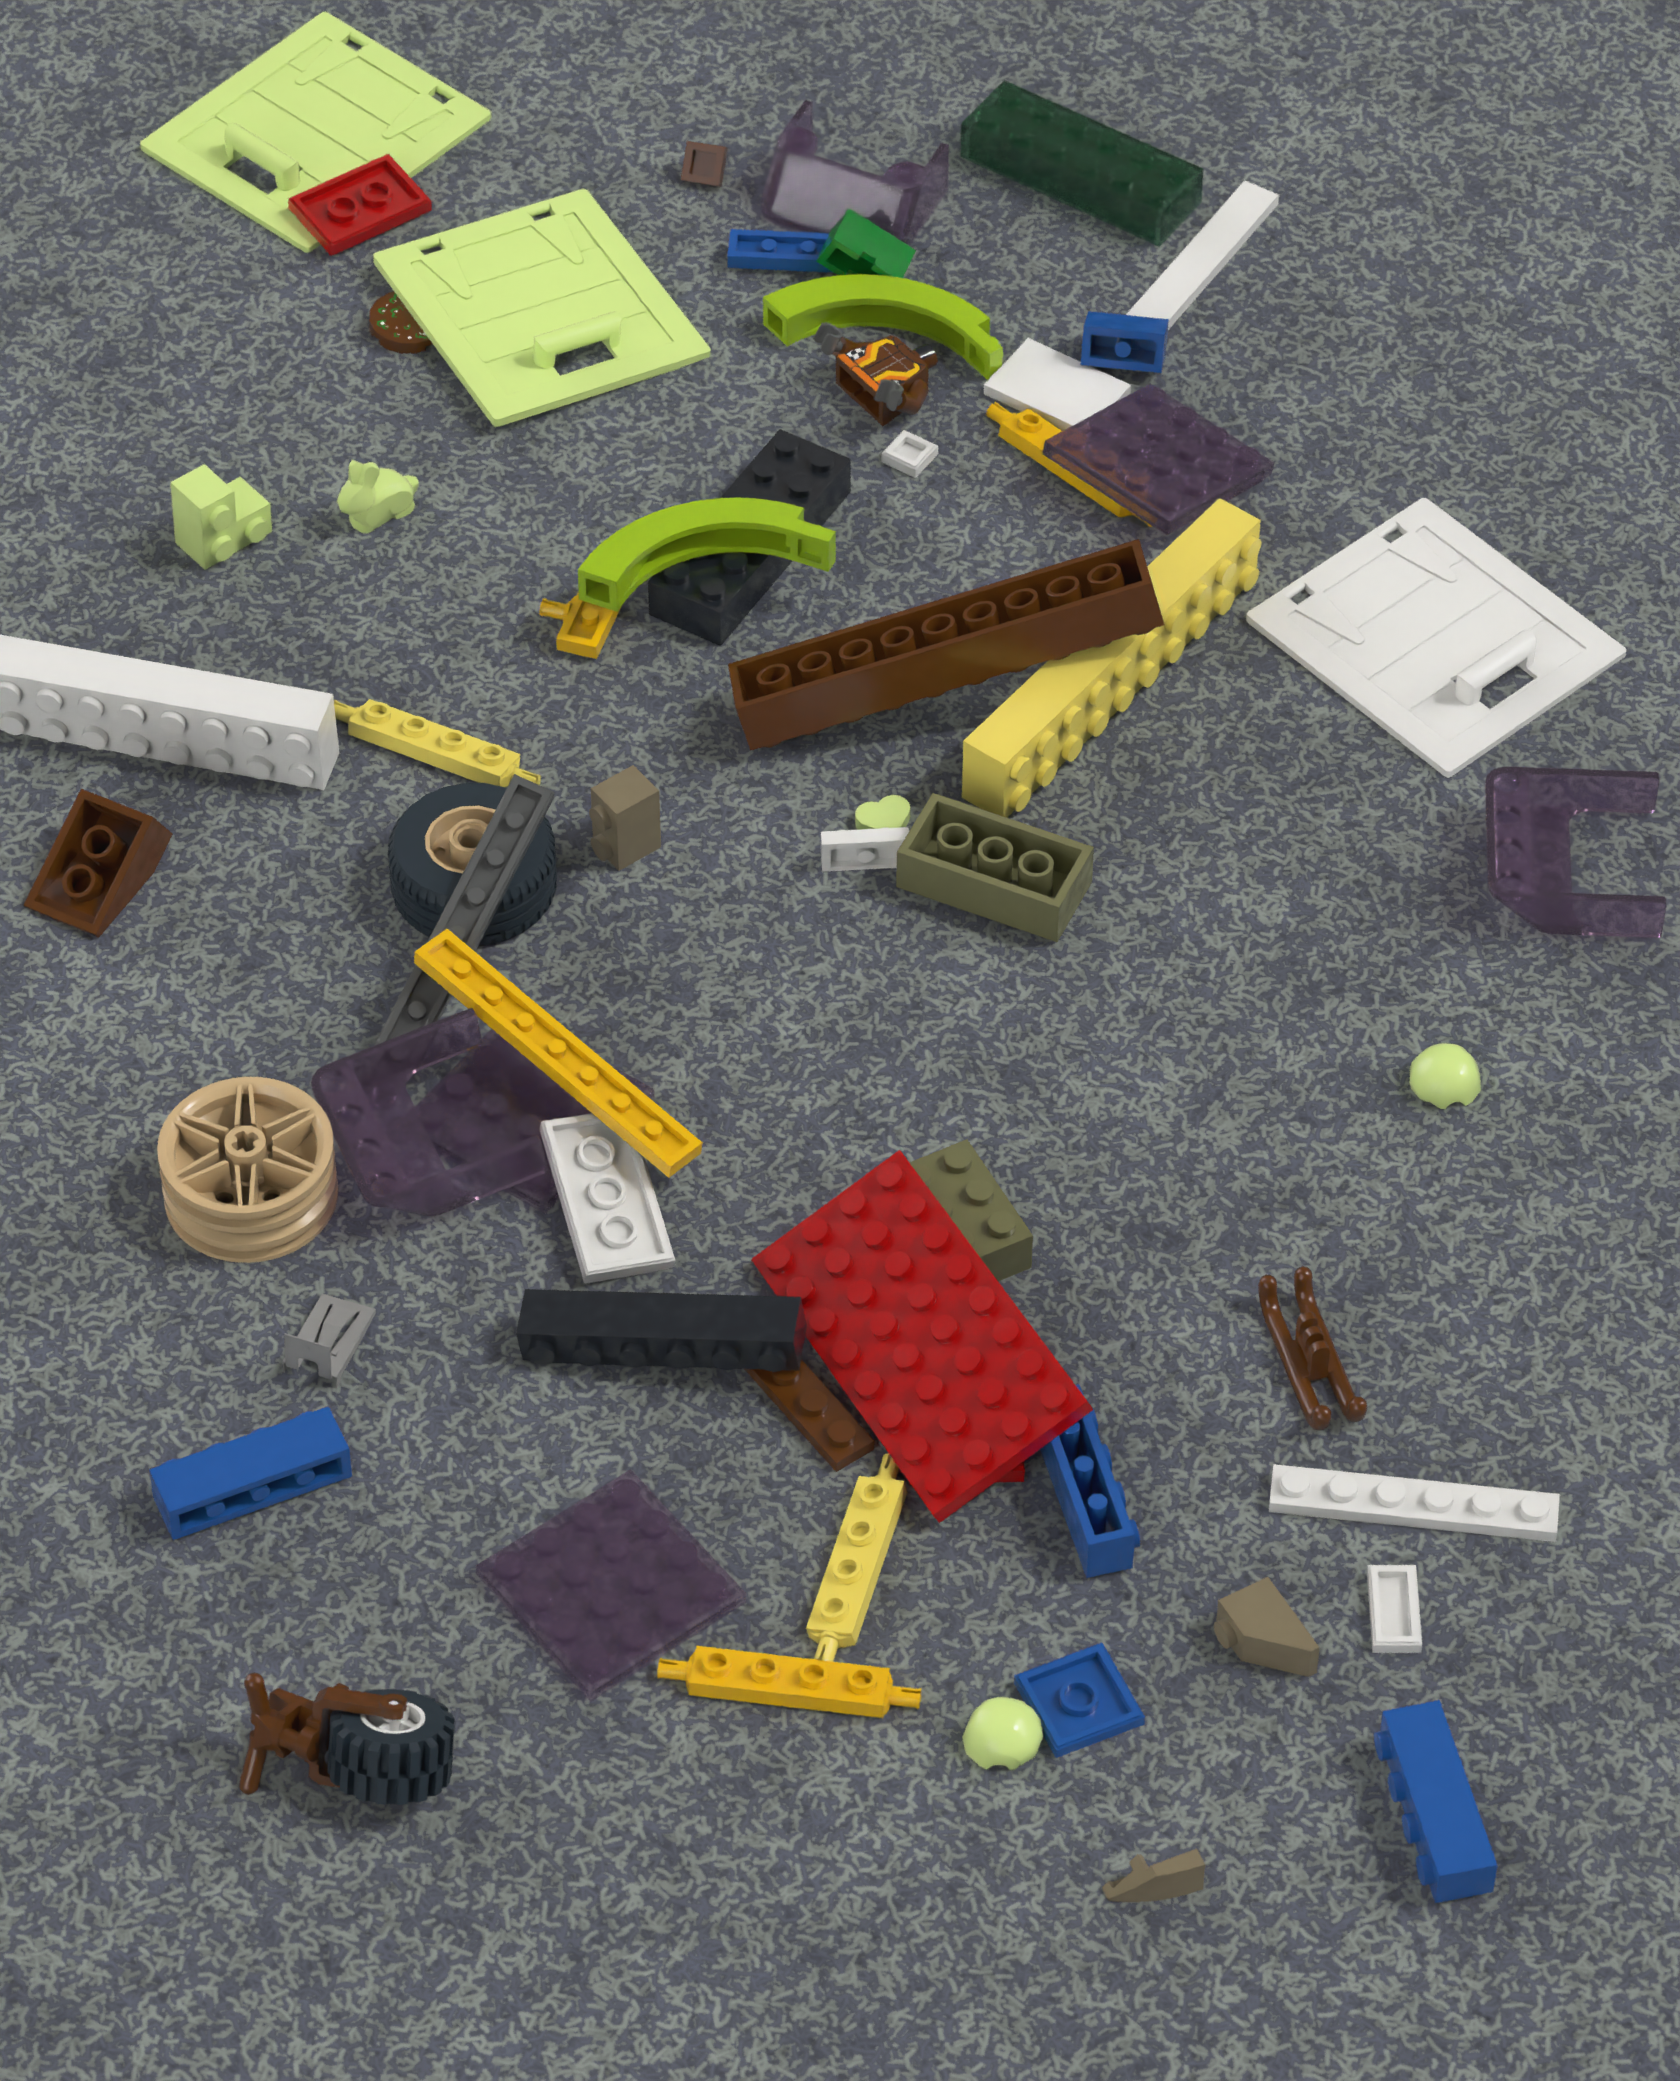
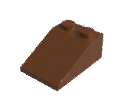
(97, 863)

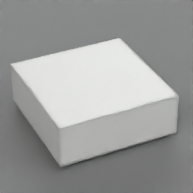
(909, 453)

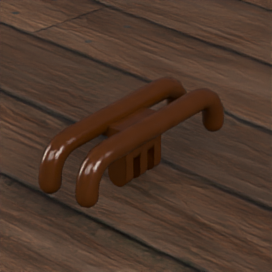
(1310, 1354)

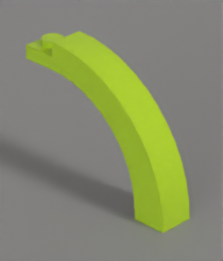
(884, 302)
(695, 531)

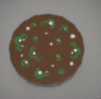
(396, 326)

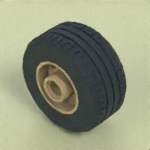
(435, 845)

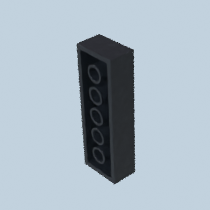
(720, 589)

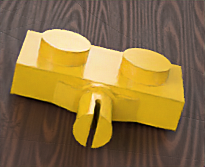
(583, 626)

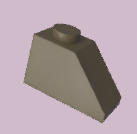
(1265, 1630)

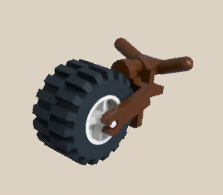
(378, 1742)

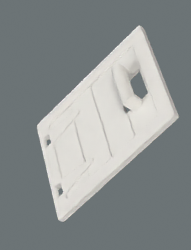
(1431, 608)

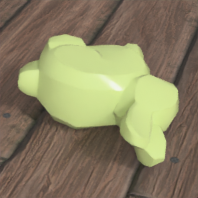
(376, 495)

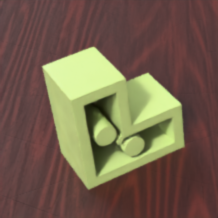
(217, 517)

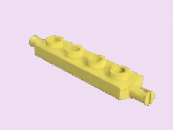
(432, 743)
(856, 1560)

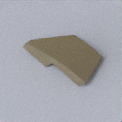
(1159, 1881)

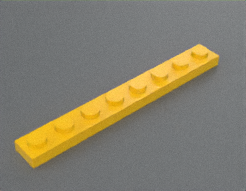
(558, 1053)

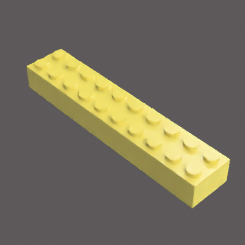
(1079, 694)

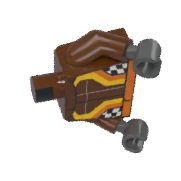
(879, 374)

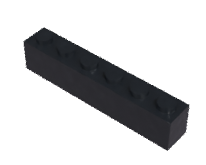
(662, 1329)

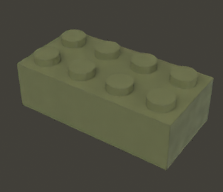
(994, 867)

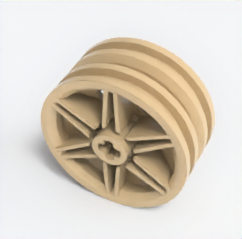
(248, 1169)

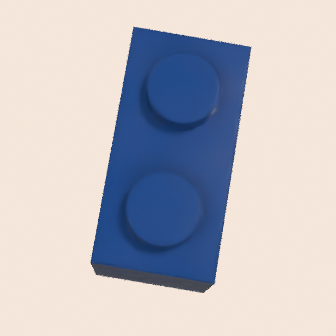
(1124, 342)

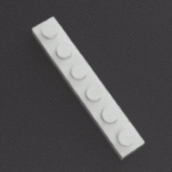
(1414, 1503)

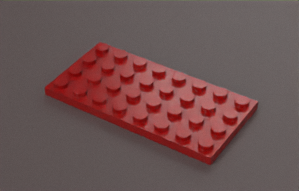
(922, 1336)

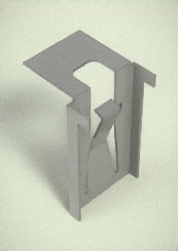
(329, 1362)

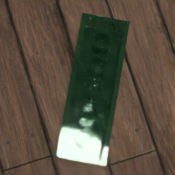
(1081, 163)

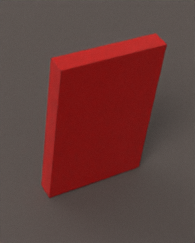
(359, 204)

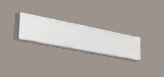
(1206, 253)

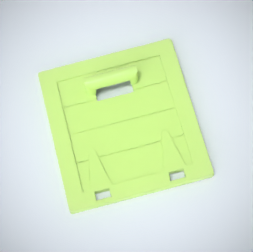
(312, 111)
(526, 290)

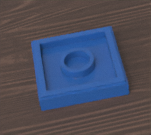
(1079, 1699)

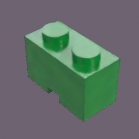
(864, 248)

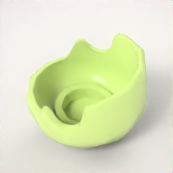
(1445, 1075)
(1003, 1733)

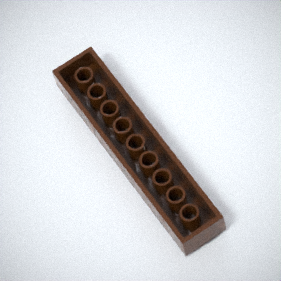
(945, 645)

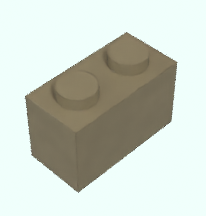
(625, 818)

